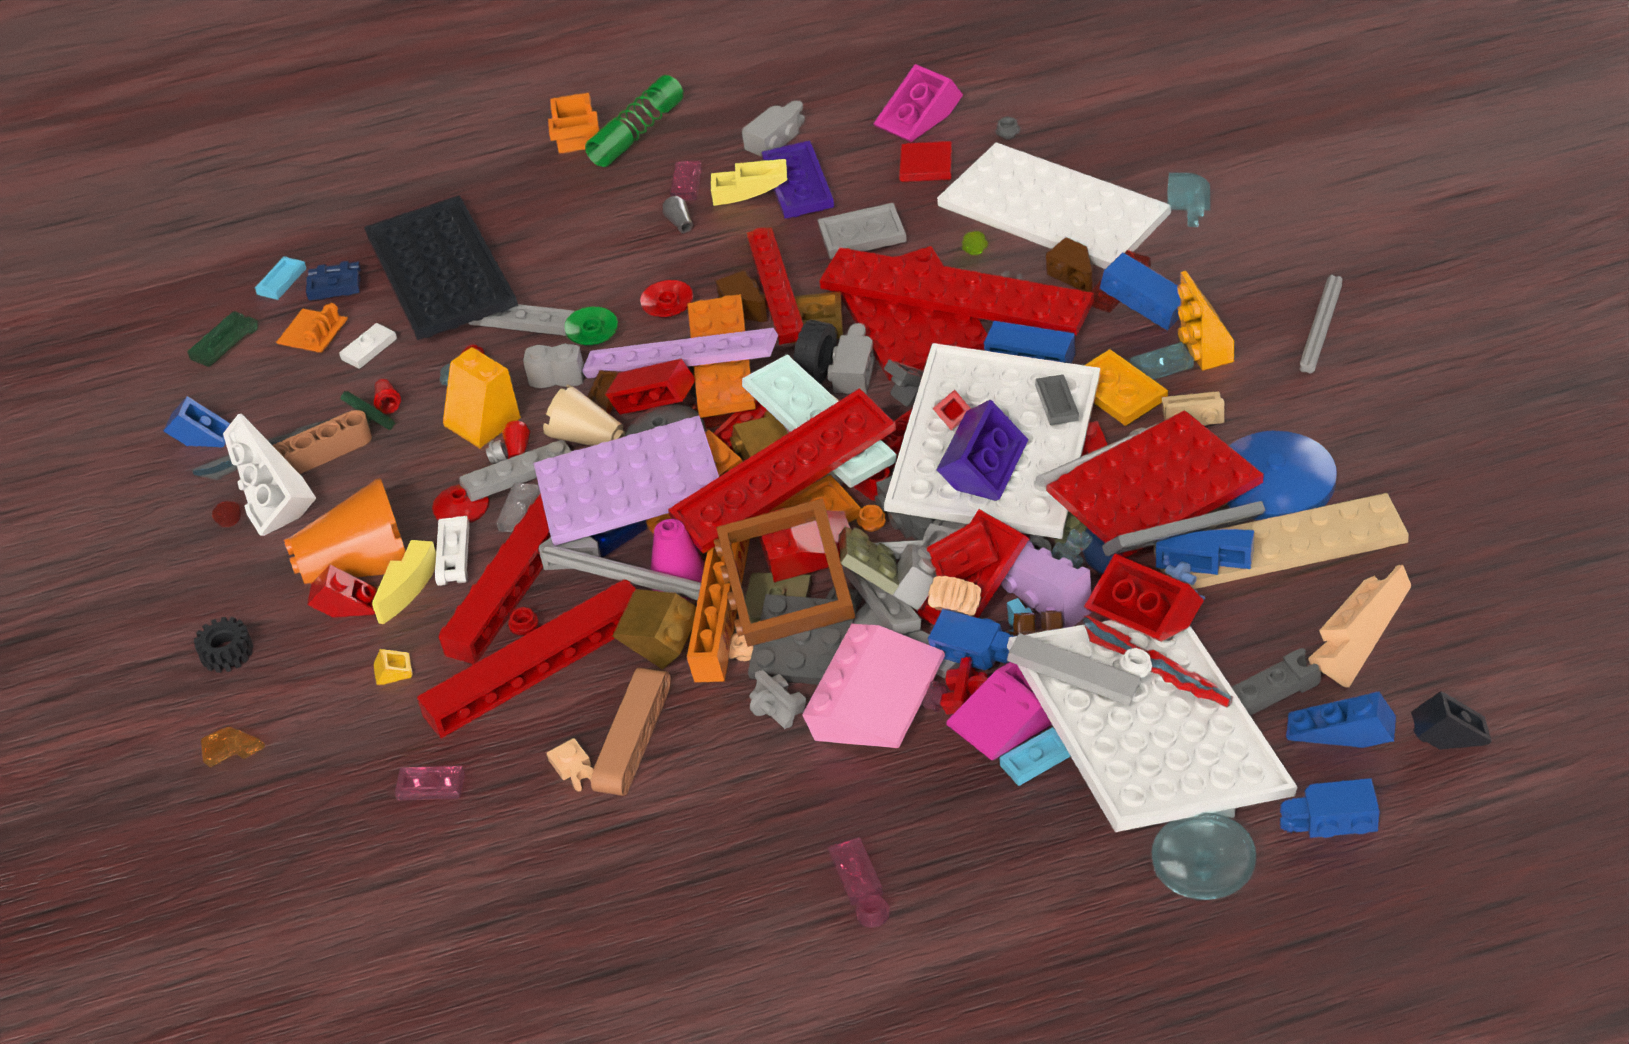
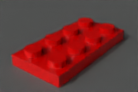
(1007, 544)

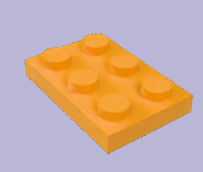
(1124, 389)

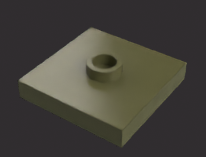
(763, 584)

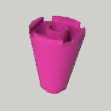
(675, 552)

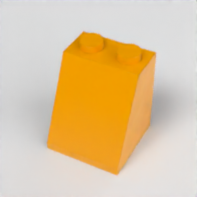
(479, 398)

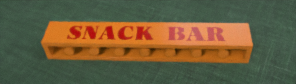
(714, 618)

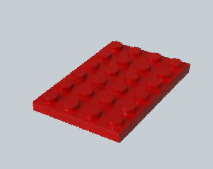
(907, 331)
(1155, 480)

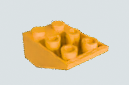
(1202, 328)

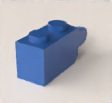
(970, 637)
(1333, 809)

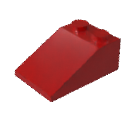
(799, 548)

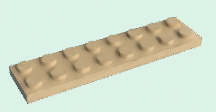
(1315, 537)

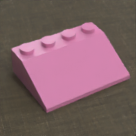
(872, 688)

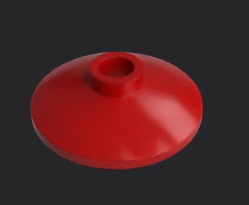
(666, 298)
(455, 503)

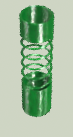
(617, 137)

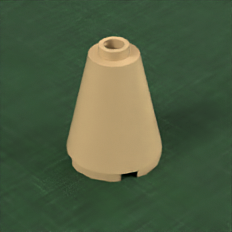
(580, 419)

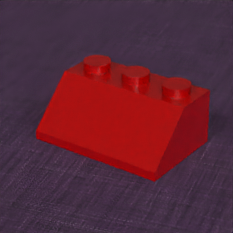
(1144, 599)

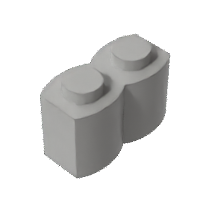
(553, 365)

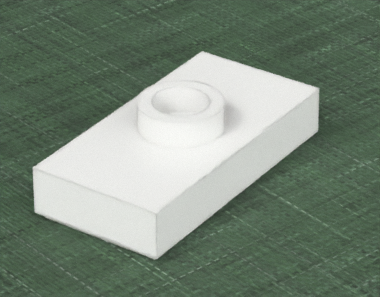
(368, 345)

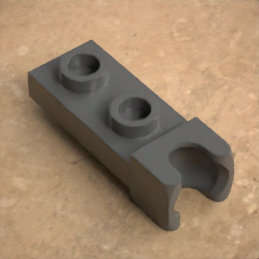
(1278, 682)

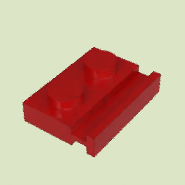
(963, 551)

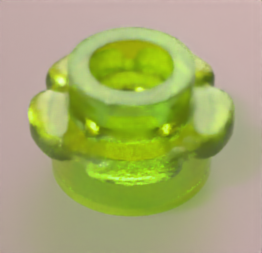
(974, 243)

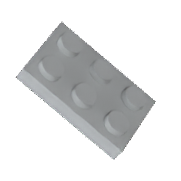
(862, 229)

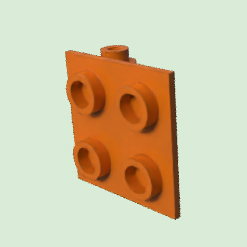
(313, 329)

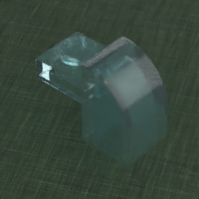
(1189, 193)

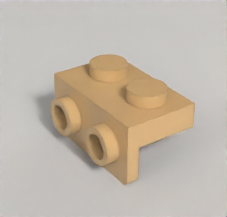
(1204, 407)

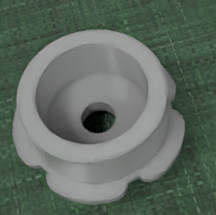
(496, 451)

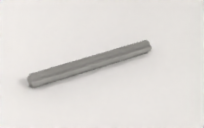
(621, 571)

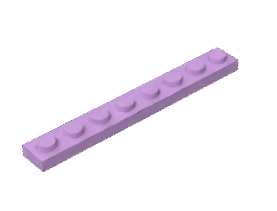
(692, 351)

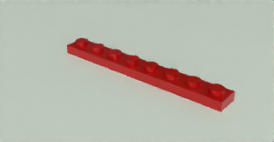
(775, 284)

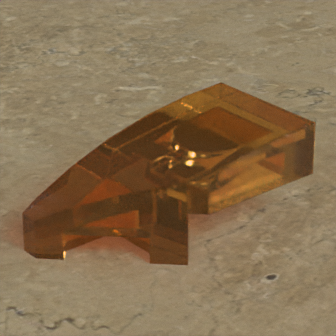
(226, 743)

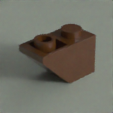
(1070, 264)
(753, 302)

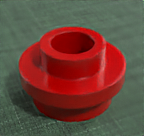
(523, 621)

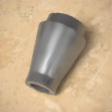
(677, 212)

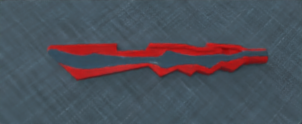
(1168, 669)

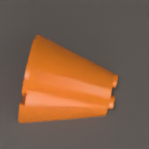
(352, 536)

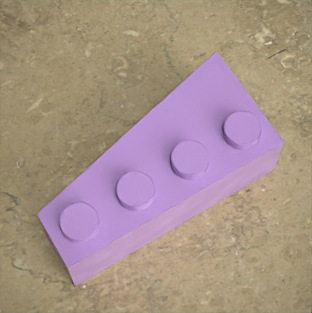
(1049, 584)

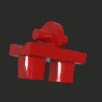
(964, 683)

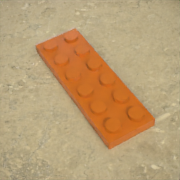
(720, 384)

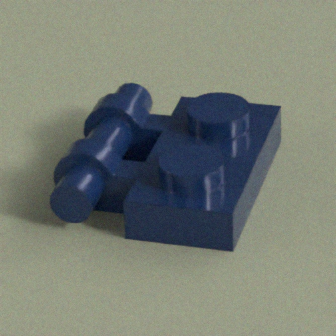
(333, 280)

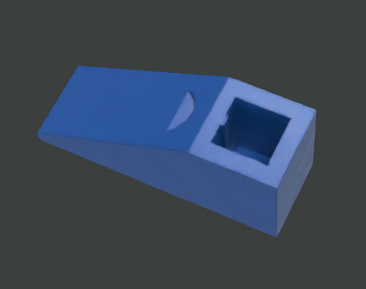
(1347, 722)

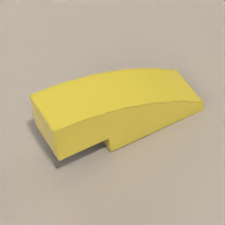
(747, 181)
(404, 580)

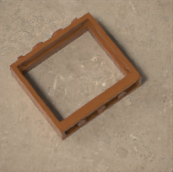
(800, 620)

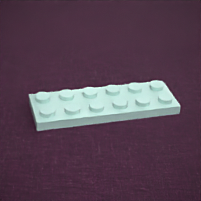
(796, 398)

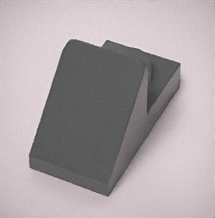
(906, 381)

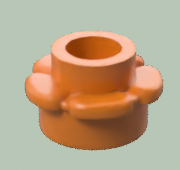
(871, 518)

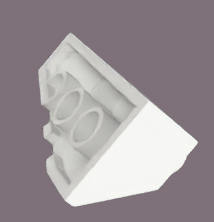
(271, 485)

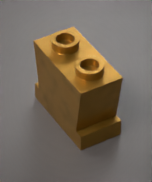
(756, 435)

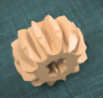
(954, 595)

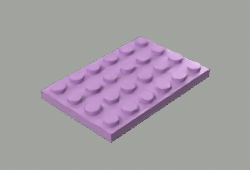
(624, 479)

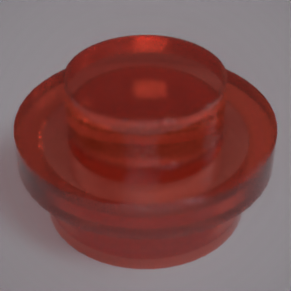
(226, 513)

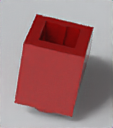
(341, 594)

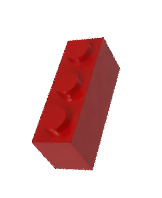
(650, 386)

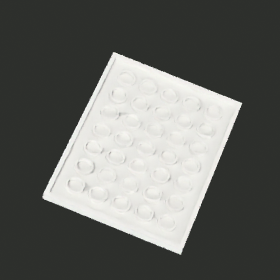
(1010, 384)
(1166, 749)

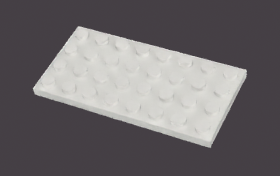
(1053, 203)

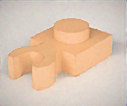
(571, 762)

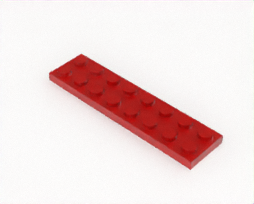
(783, 468)

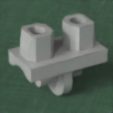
(773, 699)

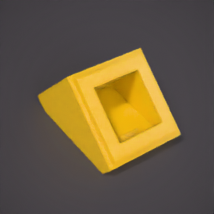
(392, 666)

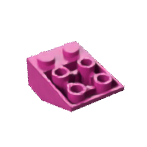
(1000, 713)

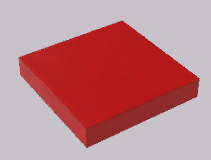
(926, 161)

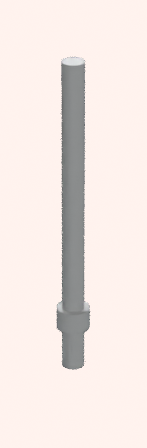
(1054, 474)

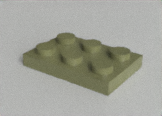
(868, 559)

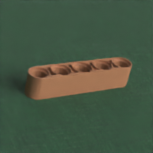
(326, 441)
(630, 732)

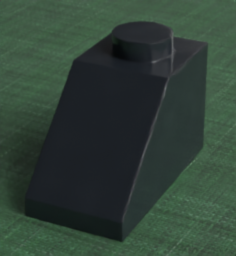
(1449, 723)

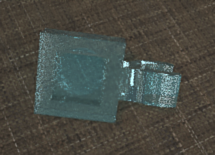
(1074, 545)

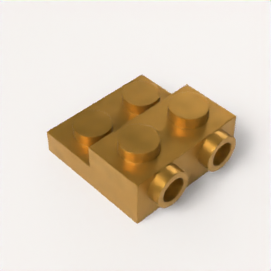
(823, 308)

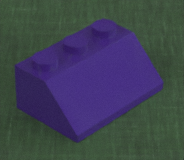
(983, 452)

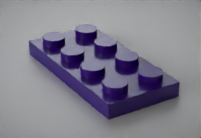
(805, 184)

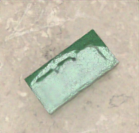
(370, 412)

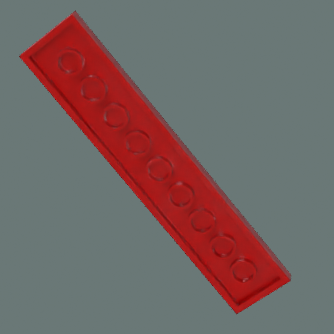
(957, 291)

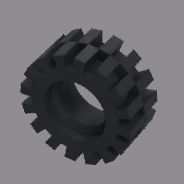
(228, 655)

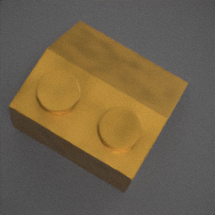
(656, 625)

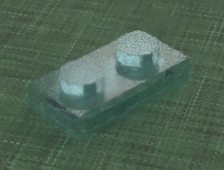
(1164, 361)

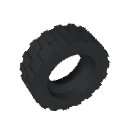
(815, 348)

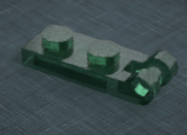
(222, 338)

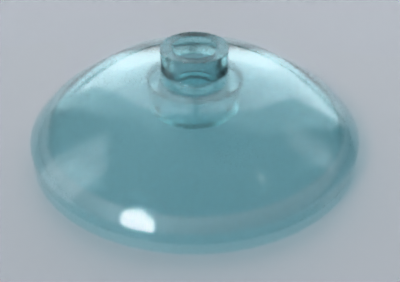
(1204, 843)

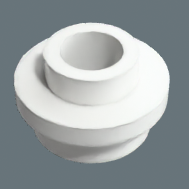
(1136, 662)

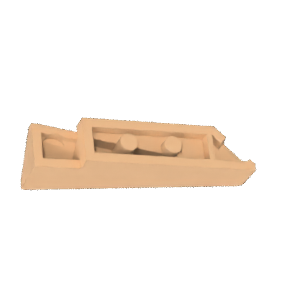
(1359, 625)

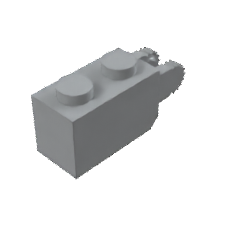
(773, 128)
(852, 361)
(914, 575)

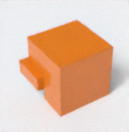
(572, 122)

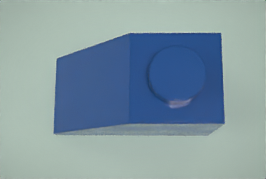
(196, 425)

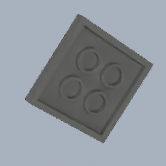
(802, 655)

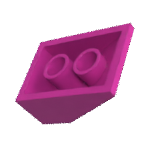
(918, 104)

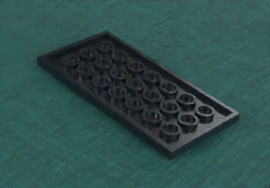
(440, 267)

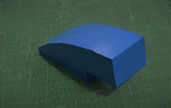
(1207, 550)

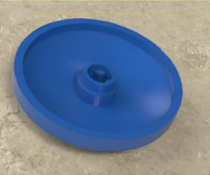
(1295, 471)

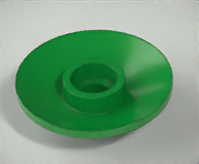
(591, 325)

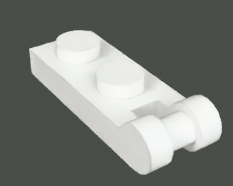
(452, 550)

